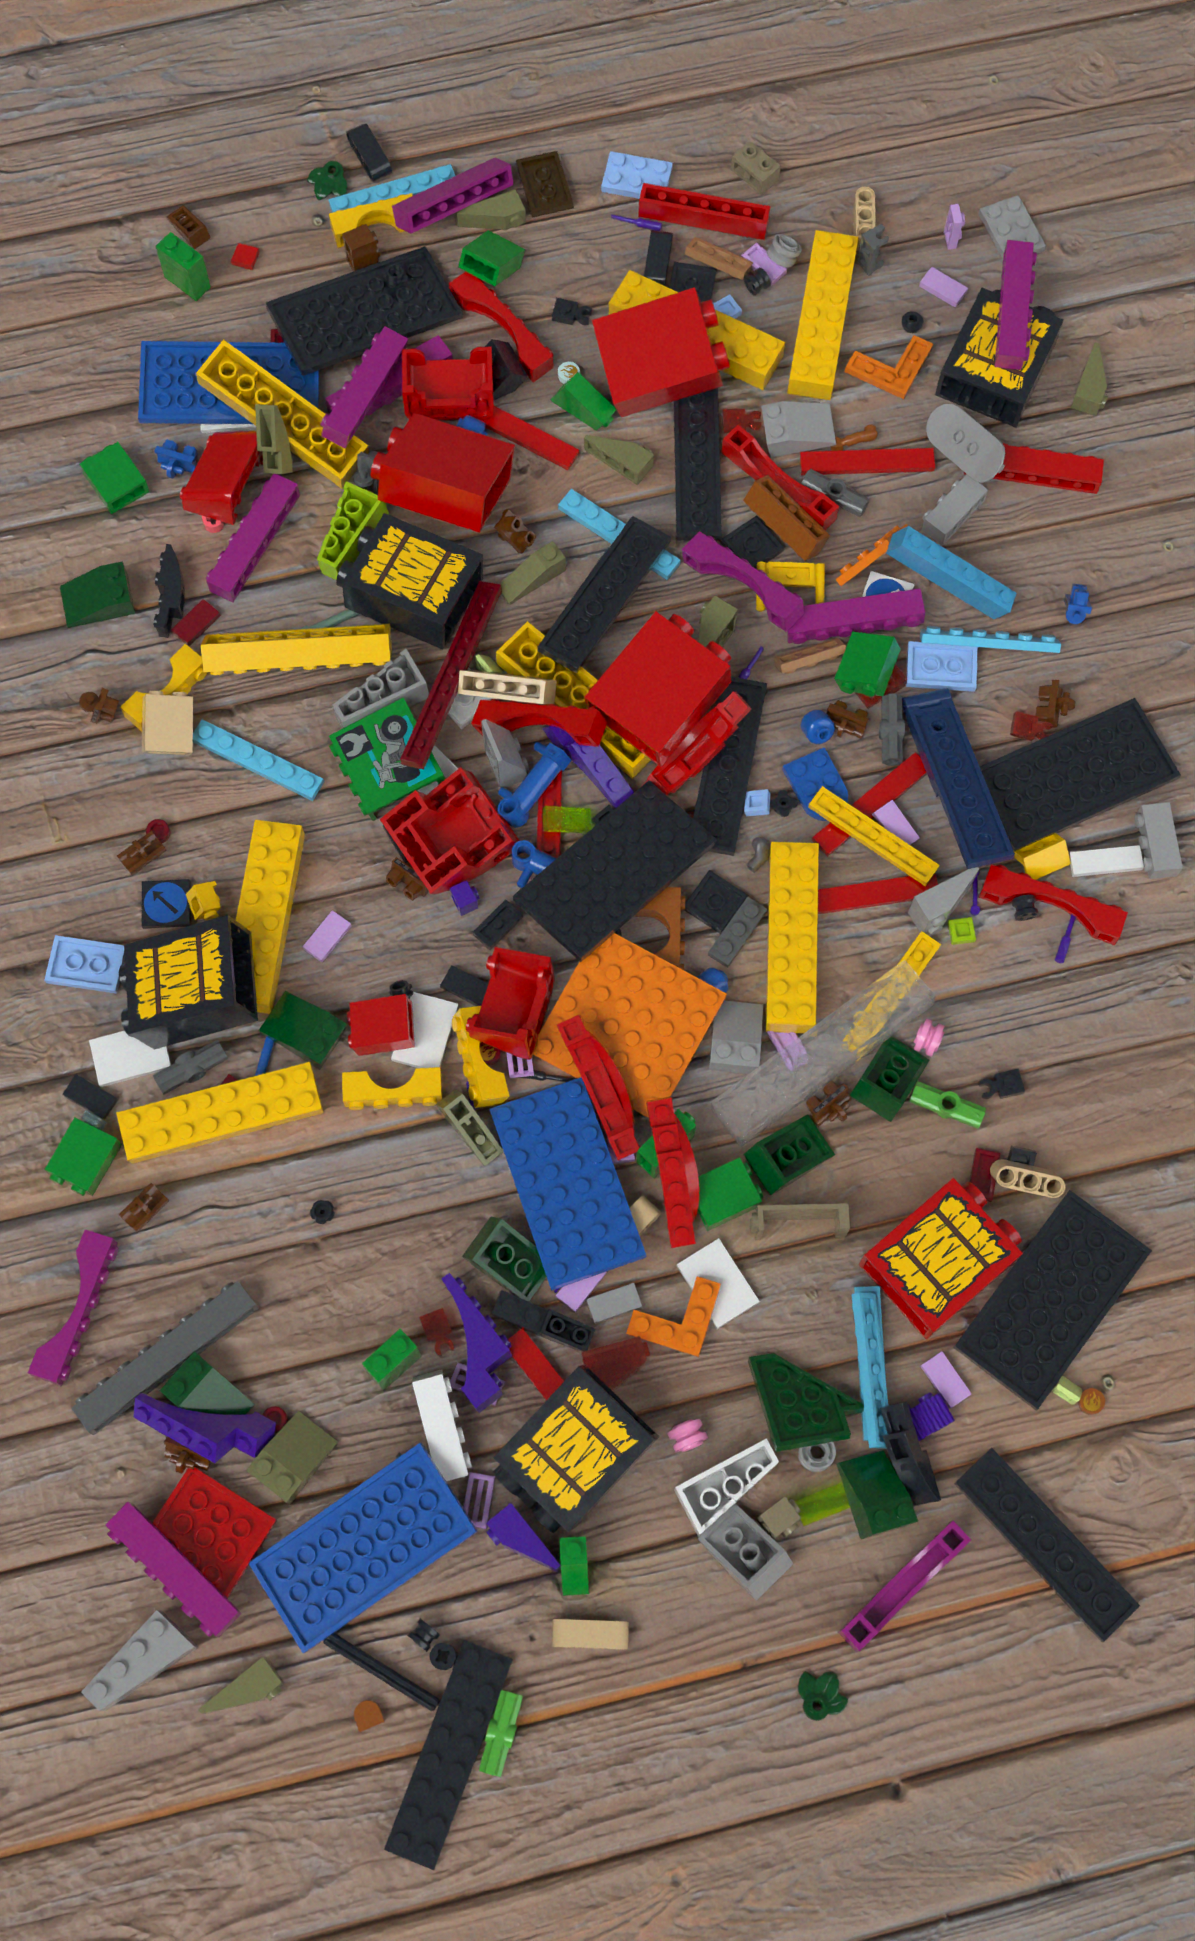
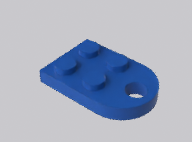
(810, 774)

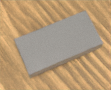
(614, 1303)

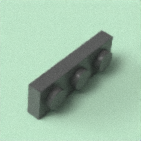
(737, 932)

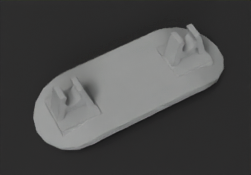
(966, 442)

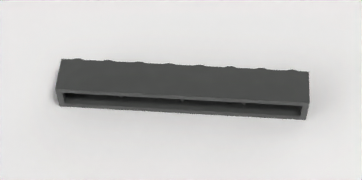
(164, 1358)

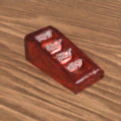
(900, 682)

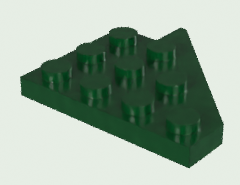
(799, 1405)

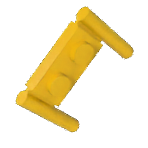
(795, 575)

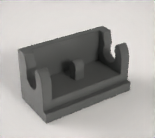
(870, 249)

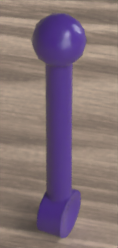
(975, 909)

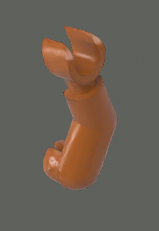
(868, 435)

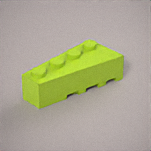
(355, 511)

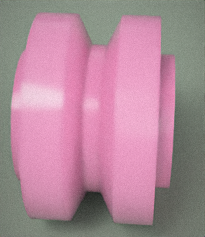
(929, 1037)
(687, 1435)

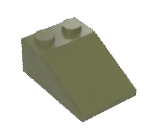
(717, 621)
(292, 1457)

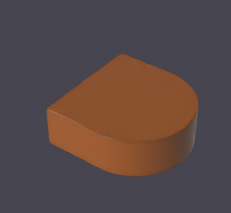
(367, 1715)

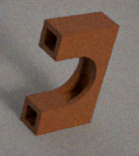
(667, 909)

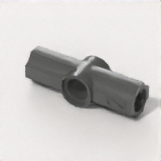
(846, 499)
(891, 729)
(190, 1067)

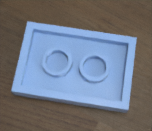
(627, 174)
(941, 666)
(85, 964)

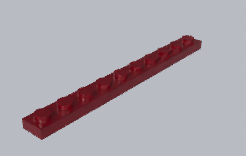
(447, 681)

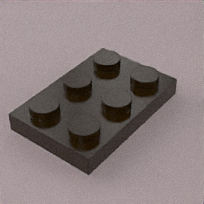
(544, 184)

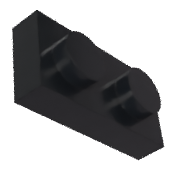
(497, 924)

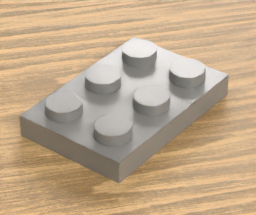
(1010, 221)

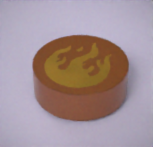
(1091, 1401)

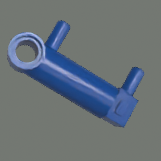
(516, 805)
(533, 864)

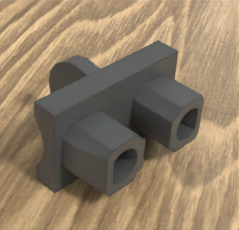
(363, 476)

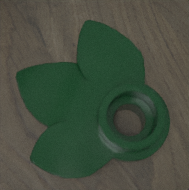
(327, 183)
(823, 1691)

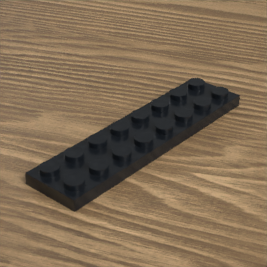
(697, 466)
(604, 594)
(727, 774)
(1047, 1545)
(448, 1755)

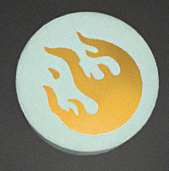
(566, 371)

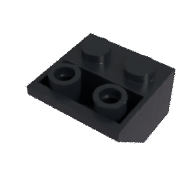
(507, 369)

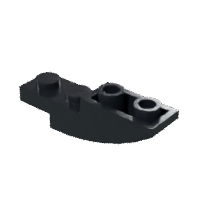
(171, 590)
(543, 1322)
(906, 1455)

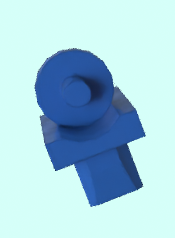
(175, 461)
(1077, 604)

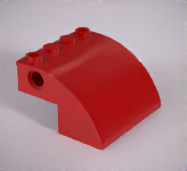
(450, 832)

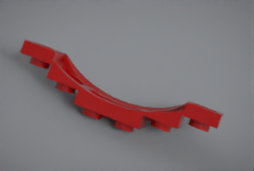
(700, 744)
(603, 1085)
(676, 1171)

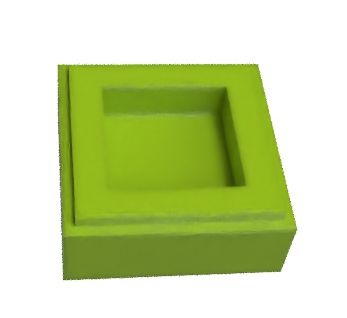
(961, 930)

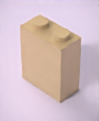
(167, 723)

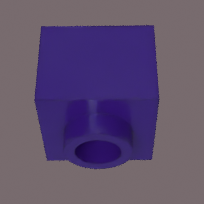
(464, 897)

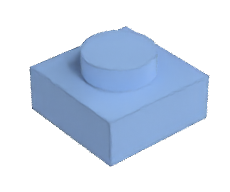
(728, 306)
(757, 803)

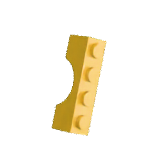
(369, 214)
(187, 670)
(485, 1084)
(422, 1088)

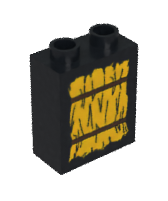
(970, 372)
(411, 580)
(189, 983)
(573, 1450)

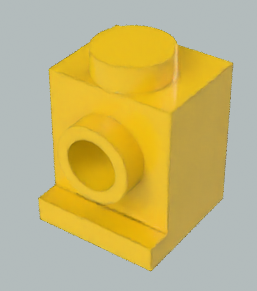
(204, 901)

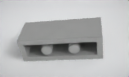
(954, 509)
(1158, 840)

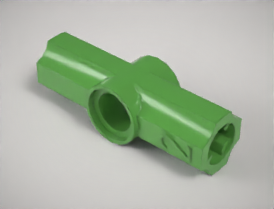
(963, 1110)
(500, 1733)

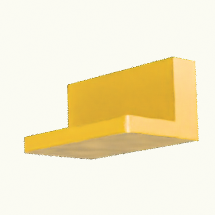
(1043, 856)

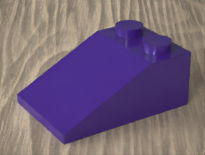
(517, 1536)

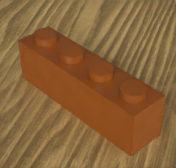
(786, 518)

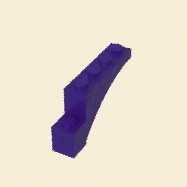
(594, 764)
(484, 1348)
(204, 1432)

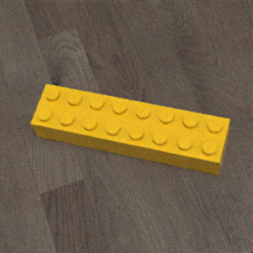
(822, 315)
(750, 352)
(244, 383)
(296, 649)
(521, 658)
(268, 900)
(792, 937)
(219, 1112)

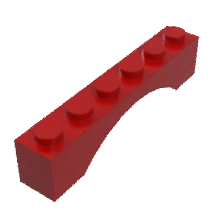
(476, 297)
(751, 458)
(583, 725)
(1100, 920)

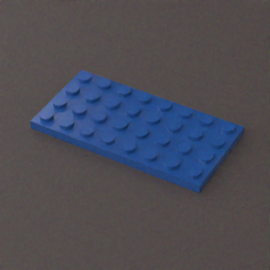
(171, 388)
(567, 1183)
(362, 1547)

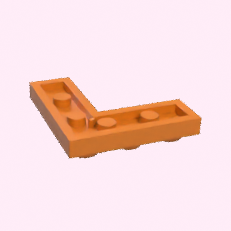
(893, 380)
(867, 557)
(685, 1337)

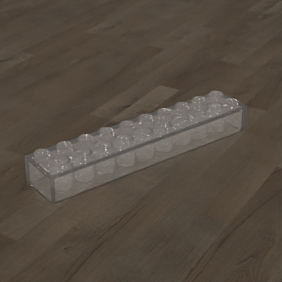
(822, 1053)

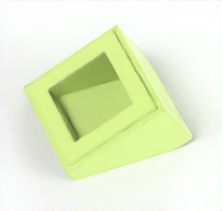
(486, 664)
(1067, 1390)

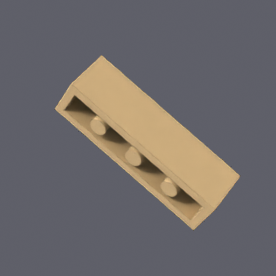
(507, 687)

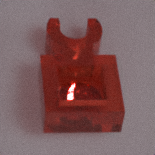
(736, 417)
(1027, 726)
(437, 1327)

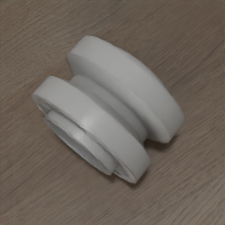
(784, 250)
(817, 1465)

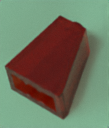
(617, 1361)

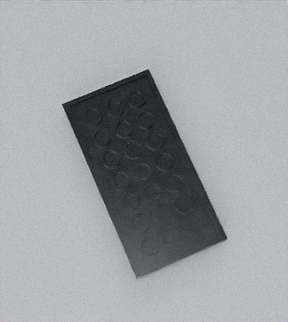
(345, 313)
(1078, 773)
(614, 870)
(1052, 1300)

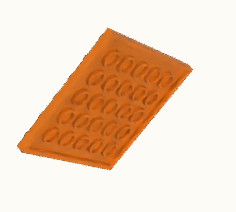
(641, 1013)

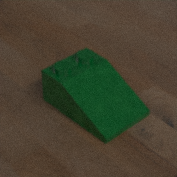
(97, 595)
(303, 1029)
(889, 1078)
(788, 1154)
(507, 1258)
(204, 1390)
(876, 1495)

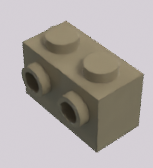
(755, 167)
(780, 1518)

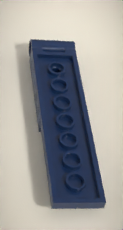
(957, 778)

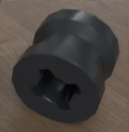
(757, 281)
(1025, 907)
(423, 1635)
(447, 1656)

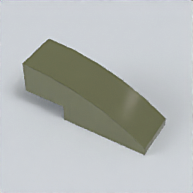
(272, 440)

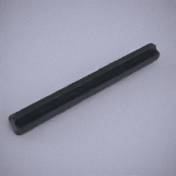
(382, 1671)

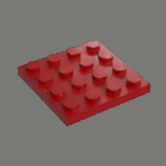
(213, 1528)

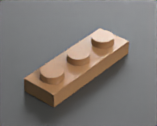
(718, 258)
(810, 656)

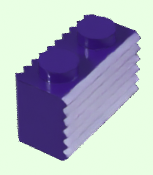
(930, 1415)

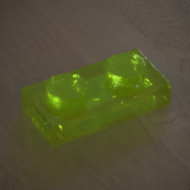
(566, 819)
(822, 1504)

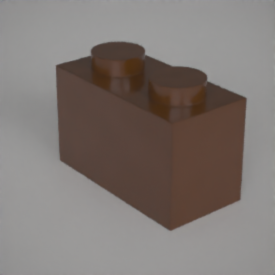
(361, 247)

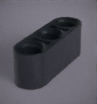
(369, 152)
(658, 256)

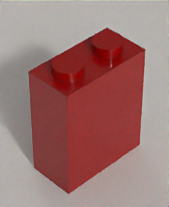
(381, 1025)

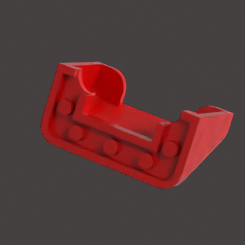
(448, 386)
(221, 475)
(514, 1002)

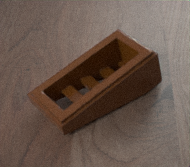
(189, 227)

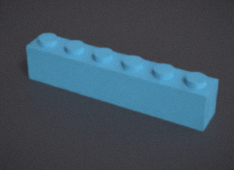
(951, 572)

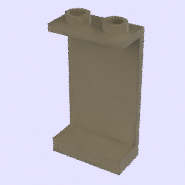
(838, 1212)

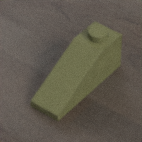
(494, 213)
(1092, 385)
(622, 456)
(533, 572)
(469, 1127)
(252, 1686)

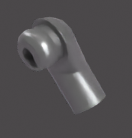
(761, 854)

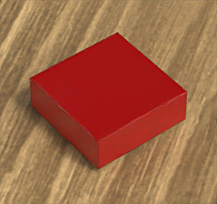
(245, 256)

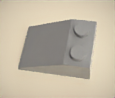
(797, 427)
(503, 754)
(935, 905)
(736, 1037)
(746, 1551)

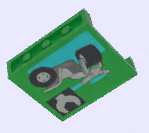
(372, 756)

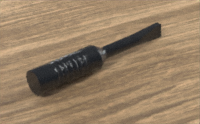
(541, 1075)

